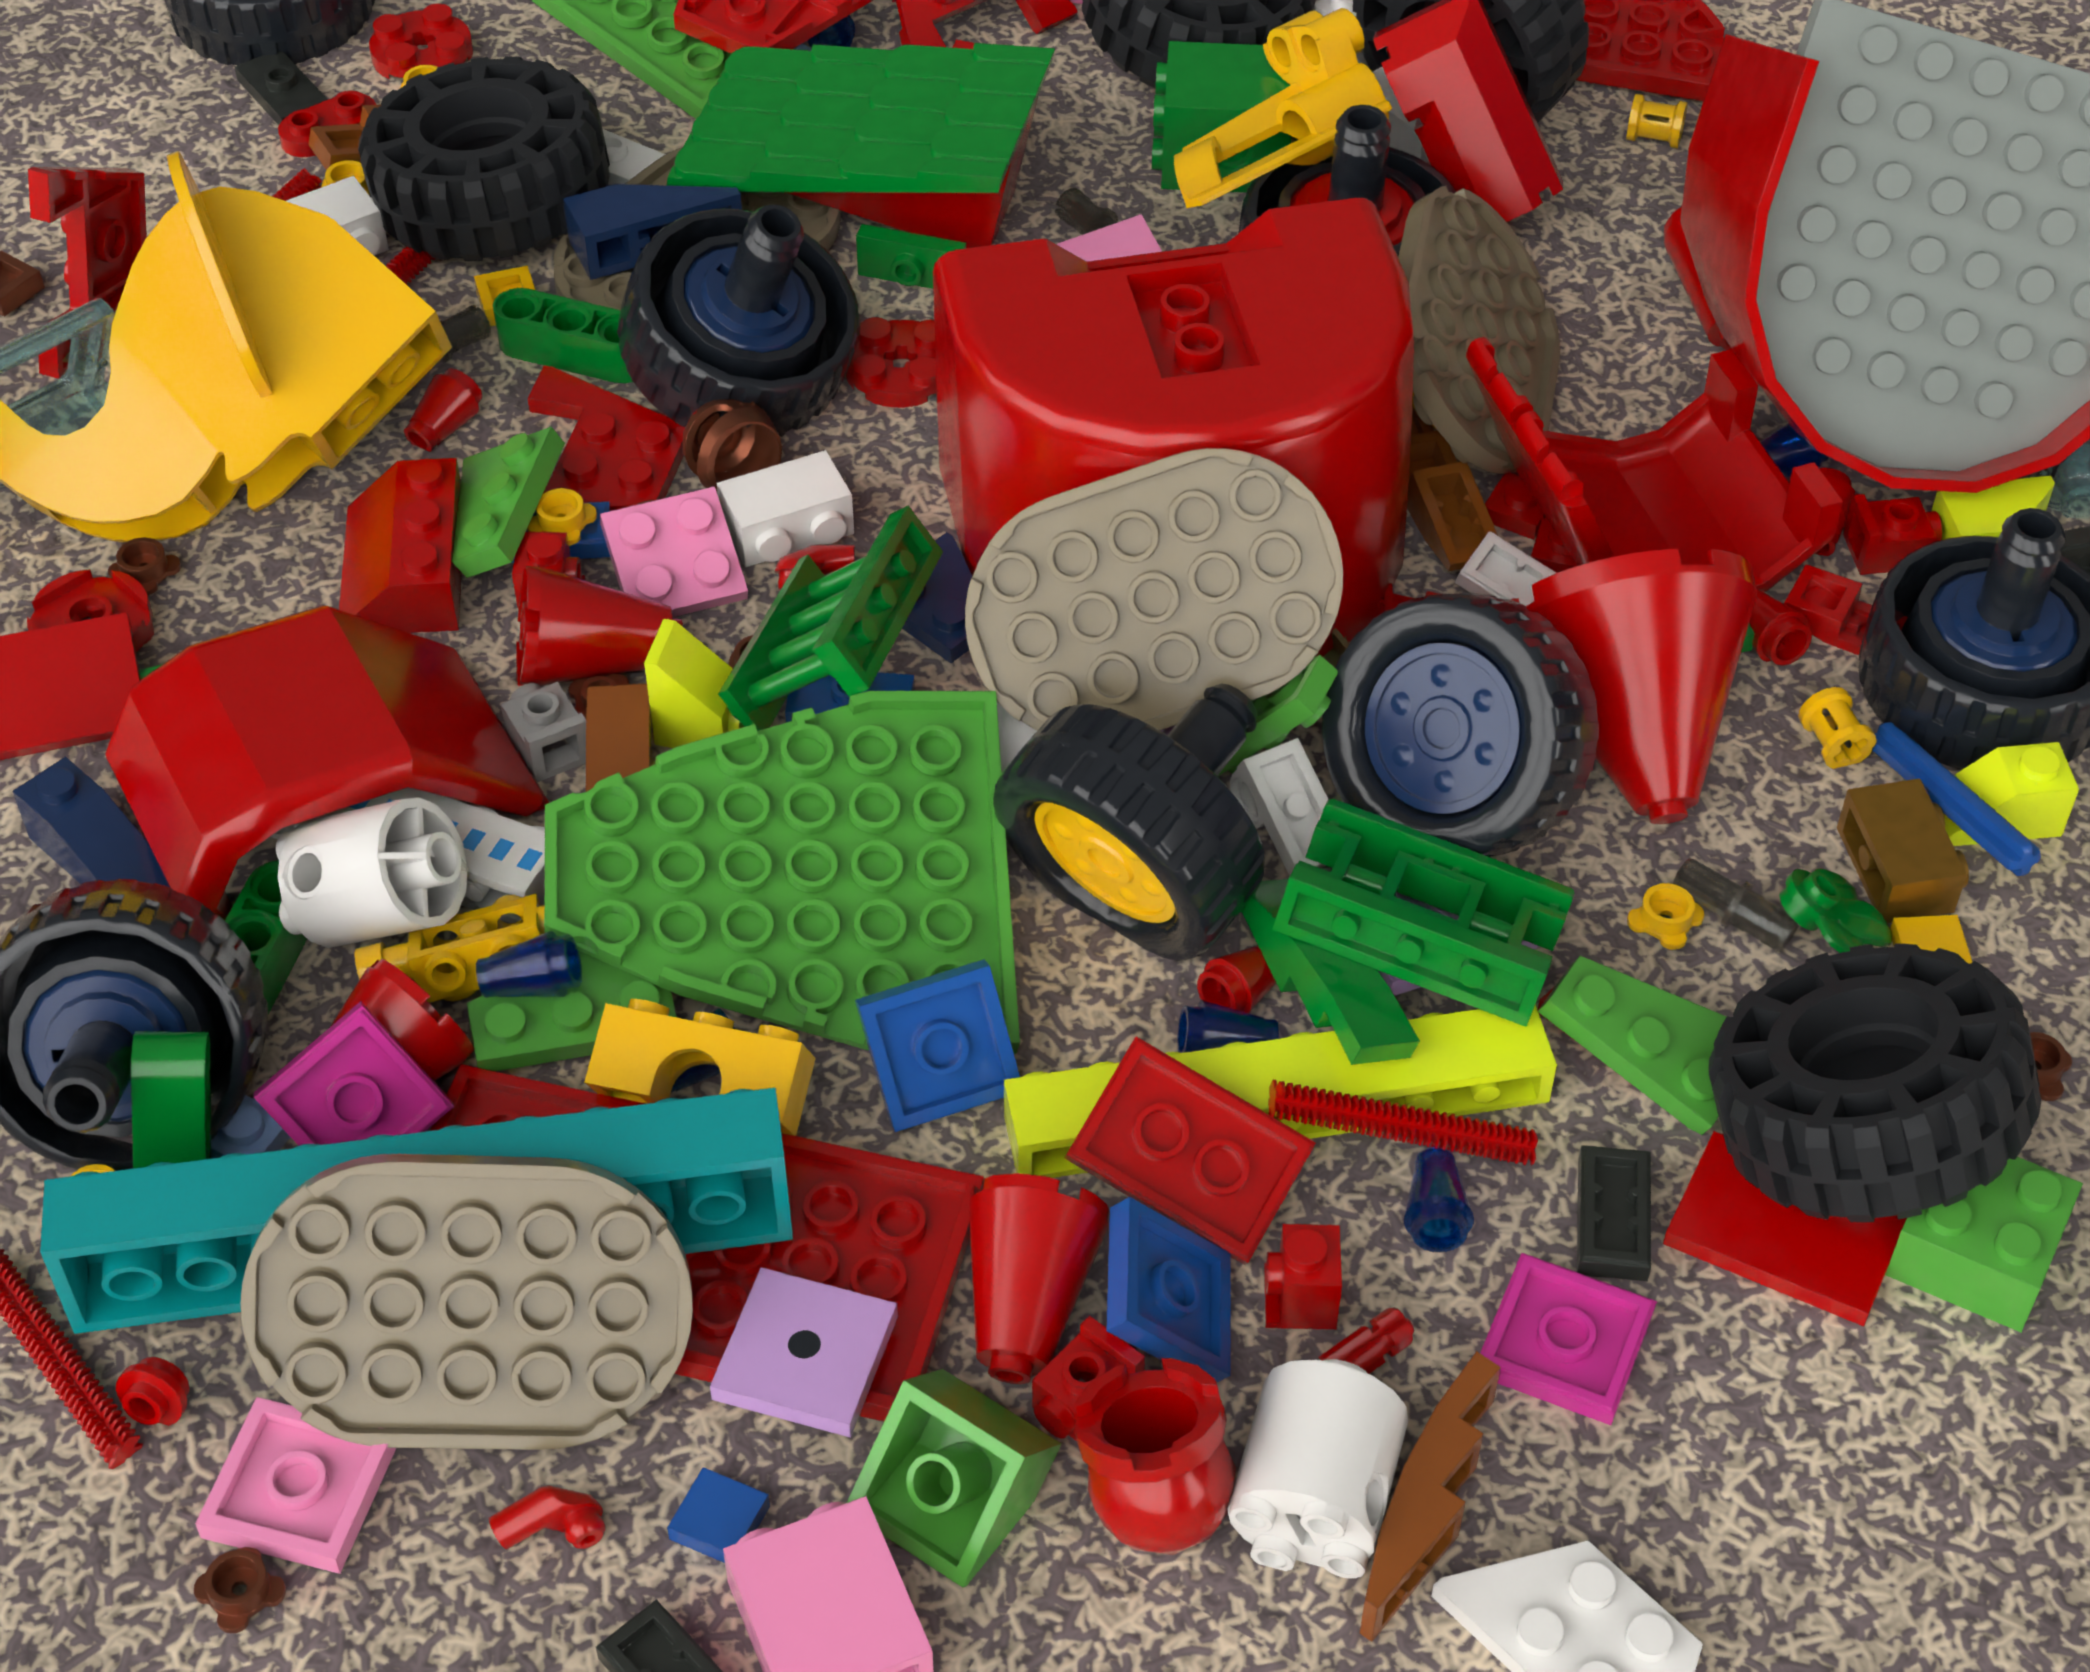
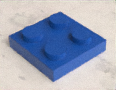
(938, 1044)
(1168, 1289)

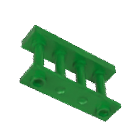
(833, 622)

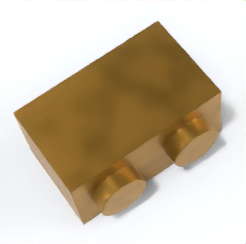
(1902, 850)

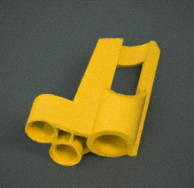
(1324, 78)

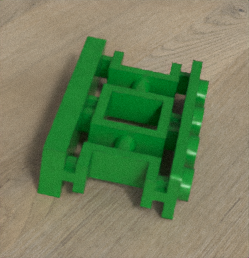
(1465, 959)

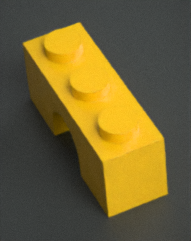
(645, 1051)

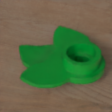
(1831, 904)

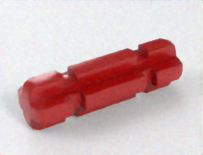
(1366, 1346)

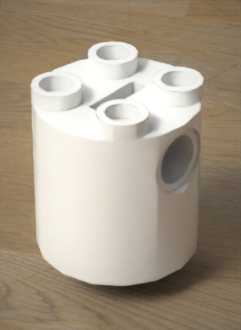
(371, 873)
(1318, 1466)

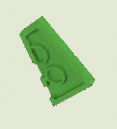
(500, 497)
(1295, 703)
(551, 1029)
(1642, 1035)

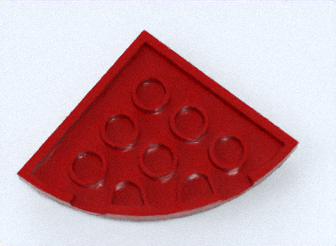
(1652, 45)

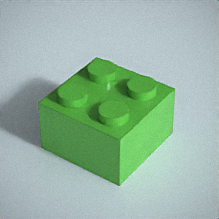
(1990, 1246)

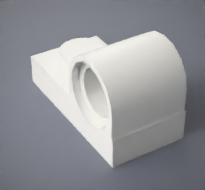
(1285, 796)

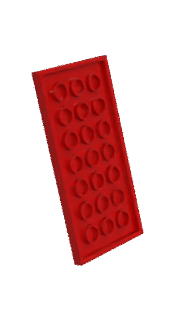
(855, 1220)

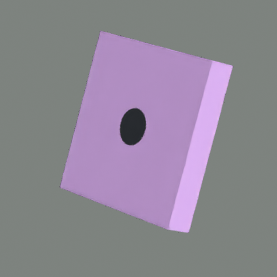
(804, 1352)

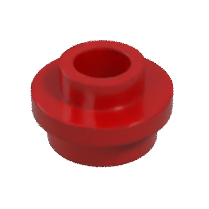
(153, 1391)

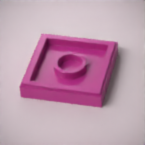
(352, 1086)
(1567, 1337)

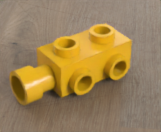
(449, 966)

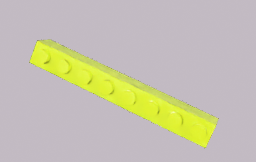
(1459, 1067)

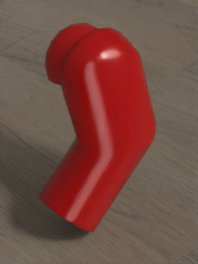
(826, 557)
(553, 1509)

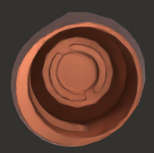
(727, 443)

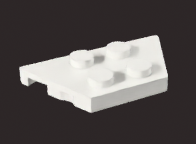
(1567, 1615)

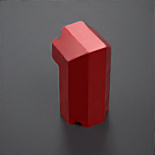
(1468, 105)

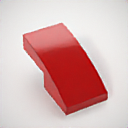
(1832, 607)

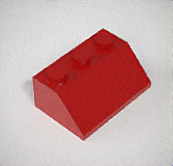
(402, 548)

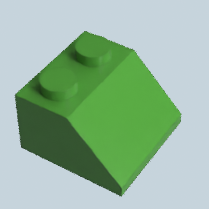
(952, 1473)

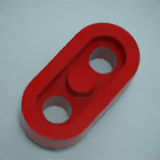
(339, 110)

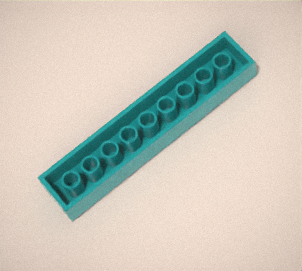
(180, 1234)

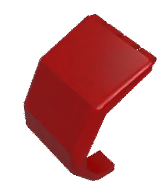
(1682, 487)
(297, 727)

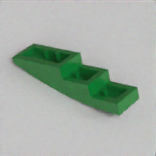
(1331, 987)

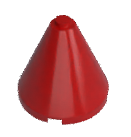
(1660, 662)

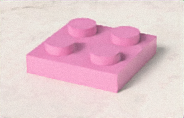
(675, 552)
(293, 1489)

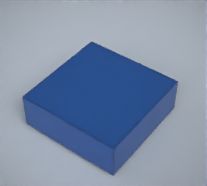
(717, 1514)

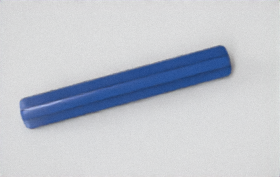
(1957, 800)

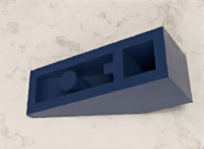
(618, 220)
(84, 827)

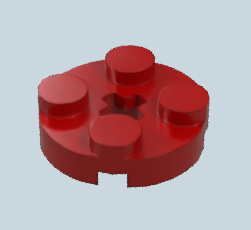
(397, 36)
(873, 364)
(81, 595)

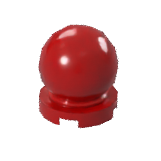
(1156, 1455)

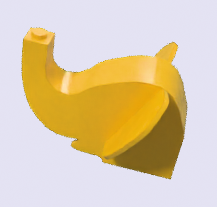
(235, 360)

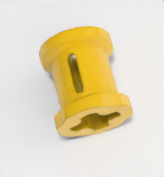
(1656, 121)
(1840, 706)

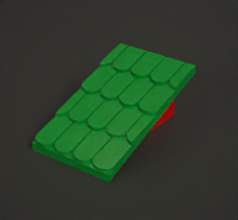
(879, 133)

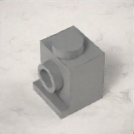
(541, 717)

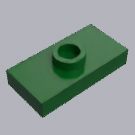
(900, 255)

